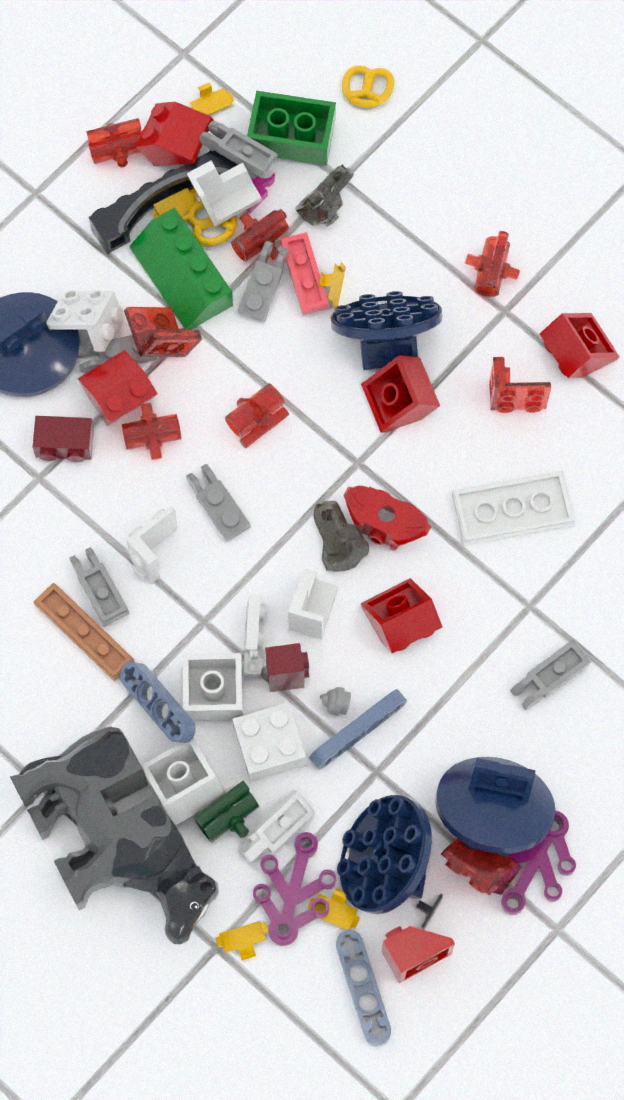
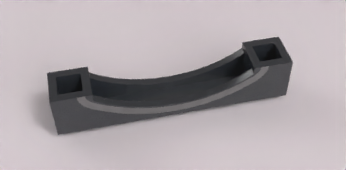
(115, 222)

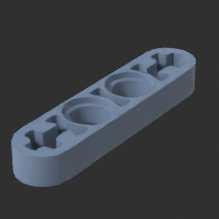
(154, 706)
(358, 729)
(367, 986)

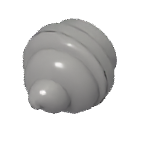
(336, 701)

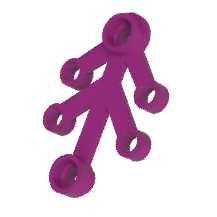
(539, 858)
(293, 893)

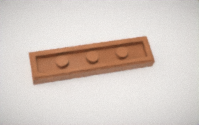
(83, 631)

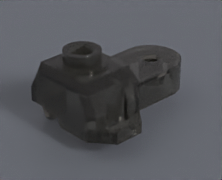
(325, 200)
(342, 541)

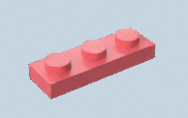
(305, 274)

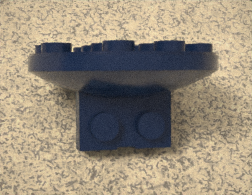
(388, 327)
(31, 353)
(495, 805)
(386, 855)

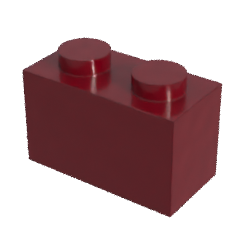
(63, 438)
(286, 667)

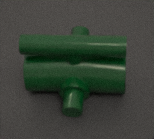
(227, 813)

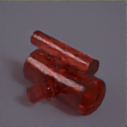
(114, 141)
(258, 232)
(492, 265)
(256, 415)
(151, 431)

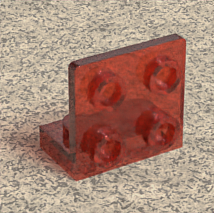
(158, 333)
(508, 396)

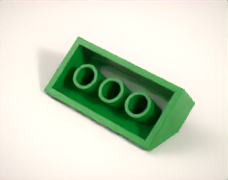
(181, 270)

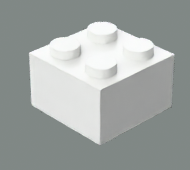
(213, 686)
(269, 742)
(183, 781)

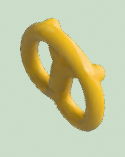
(366, 91)
(206, 223)

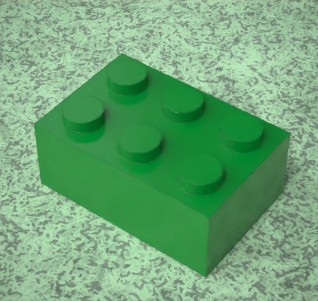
(293, 126)

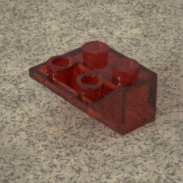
(487, 870)

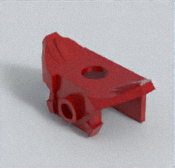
(364, 507)

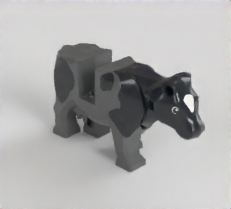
(122, 849)

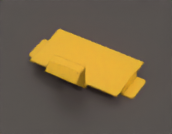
(212, 101)
(181, 201)
(335, 282)
(339, 912)
(243, 939)

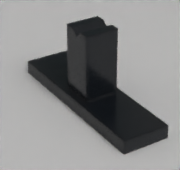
(428, 910)

